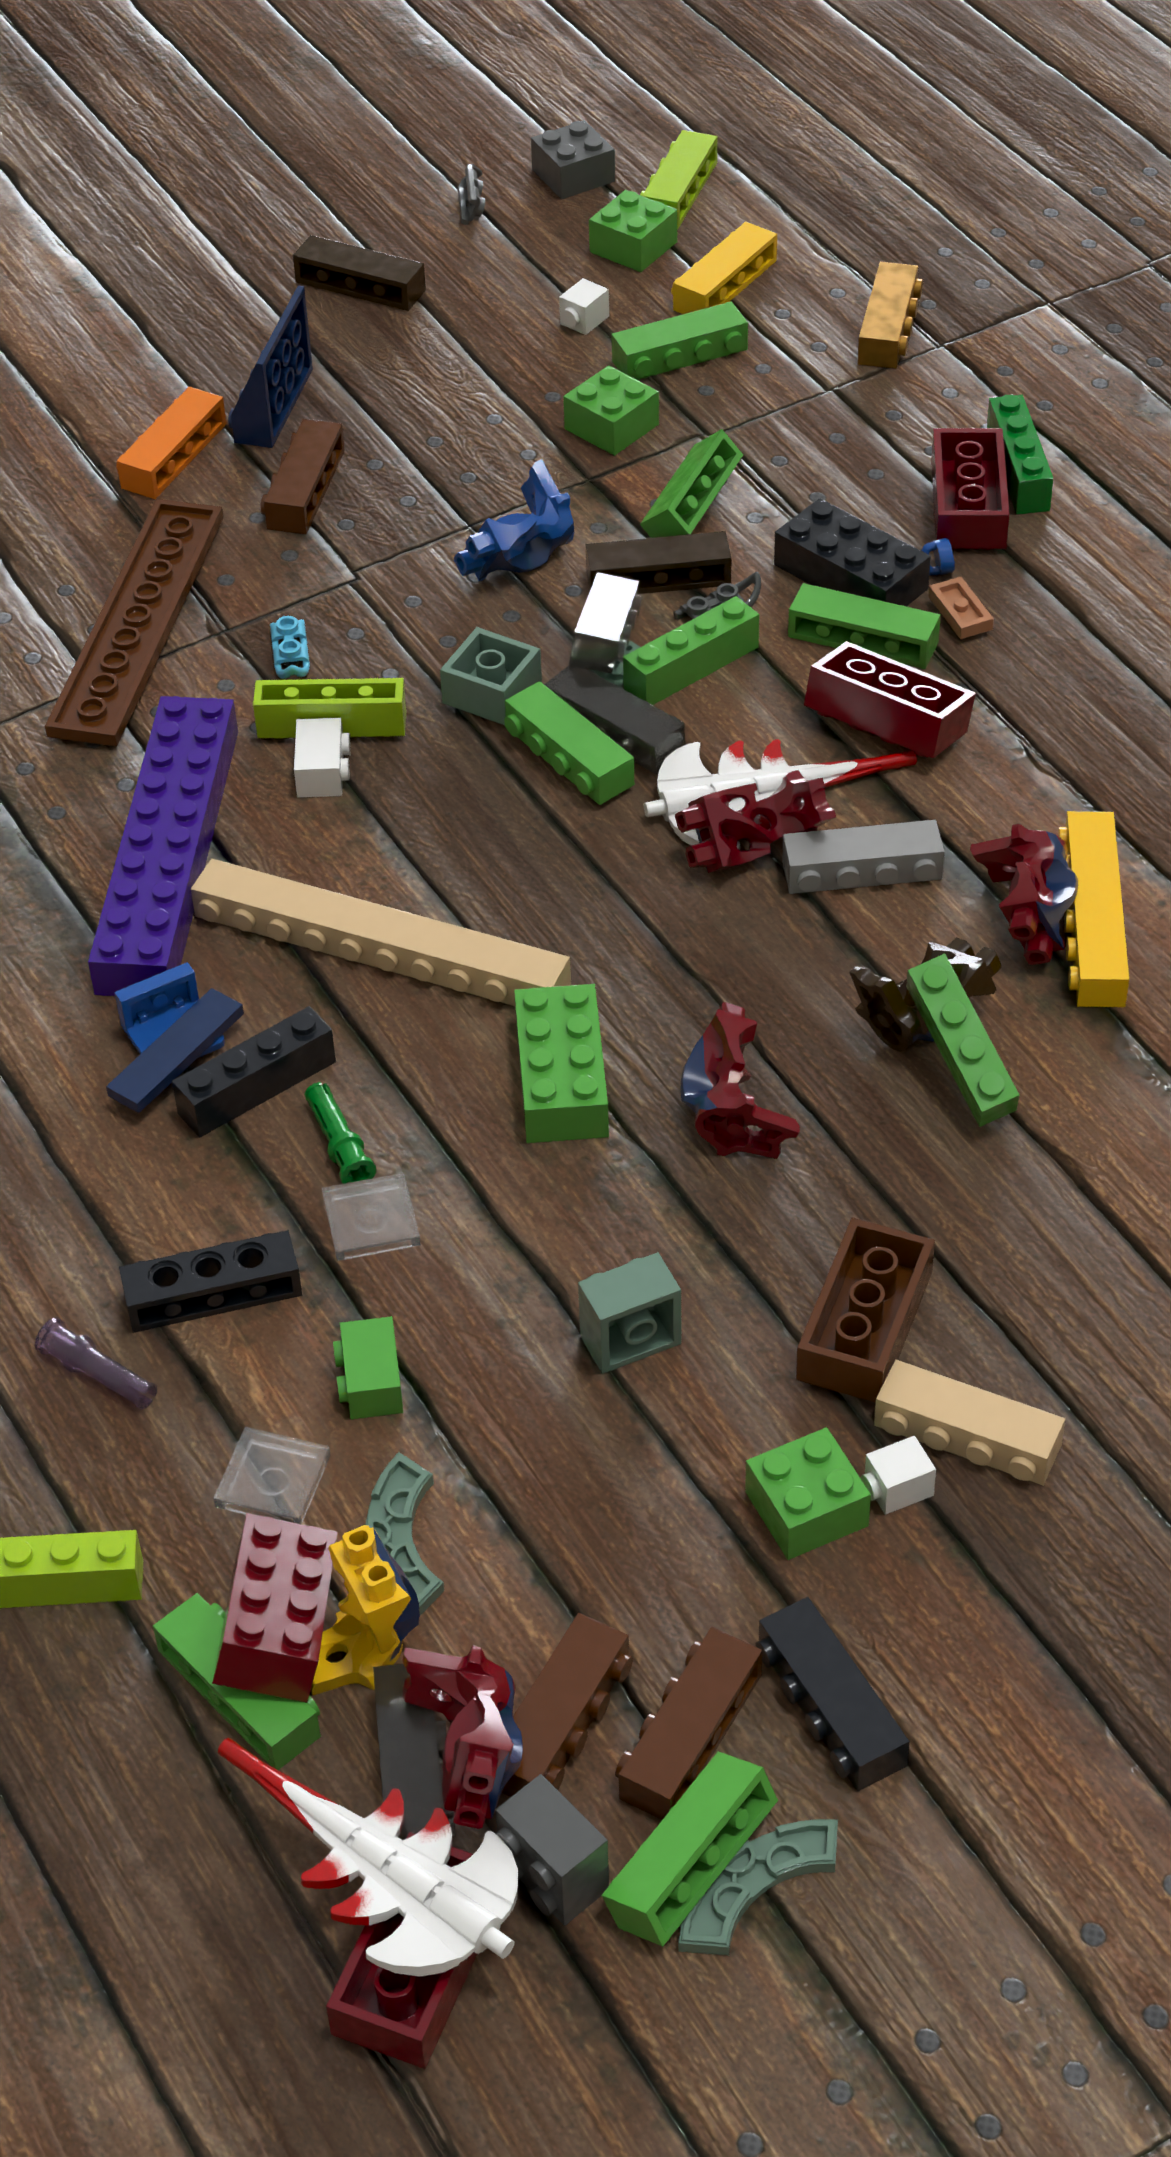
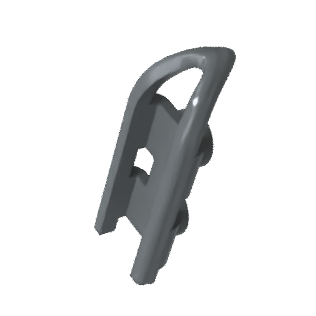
(471, 195)
(698, 605)

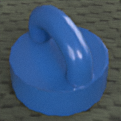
(943, 556)

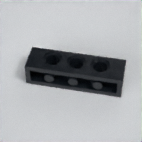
(210, 1281)

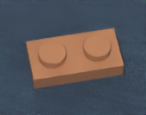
(961, 607)

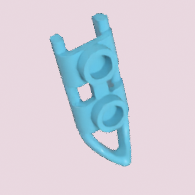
(289, 649)

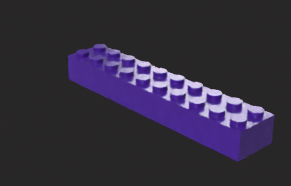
(164, 842)

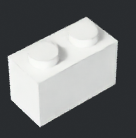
(320, 757)

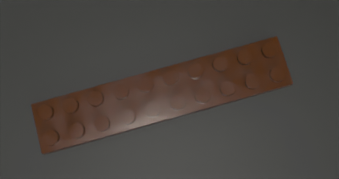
(134, 623)

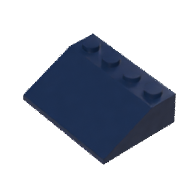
(275, 379)

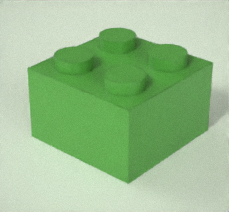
(633, 230)
(611, 410)
(807, 1493)

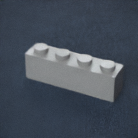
(862, 856)

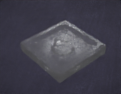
(370, 1216)
(272, 1476)

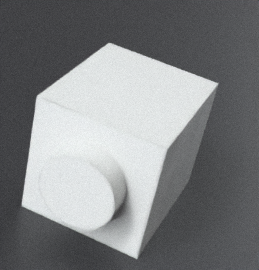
(584, 306)
(899, 1475)

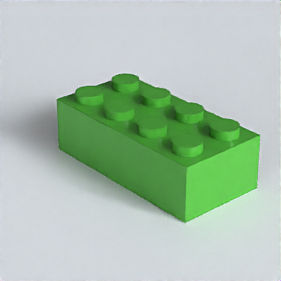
(561, 1063)

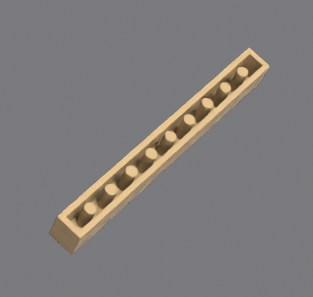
(374, 934)

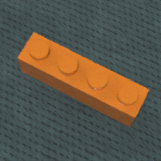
(171, 442)

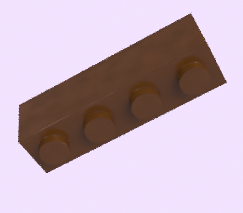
(303, 476)
(567, 1698)
(689, 1723)

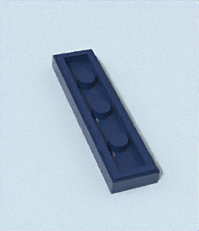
(174, 1050)

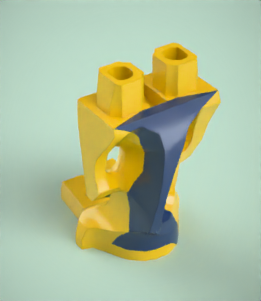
(371, 1617)

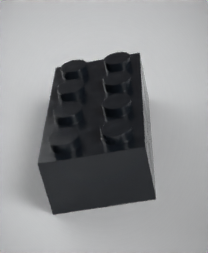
(850, 556)

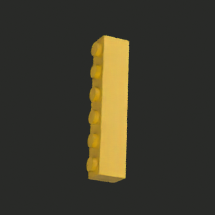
(1096, 914)

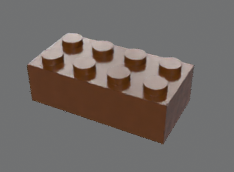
(865, 1309)

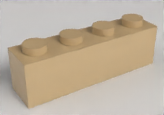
(969, 1422)

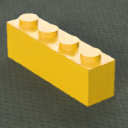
(725, 269)

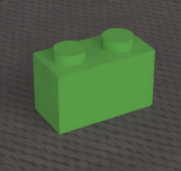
(370, 1366)

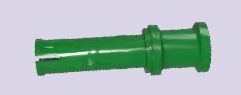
(344, 1146)

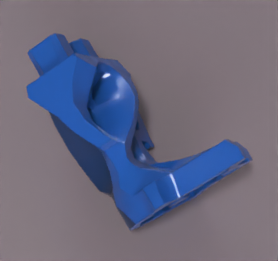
(521, 540)

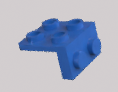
(157, 1003)

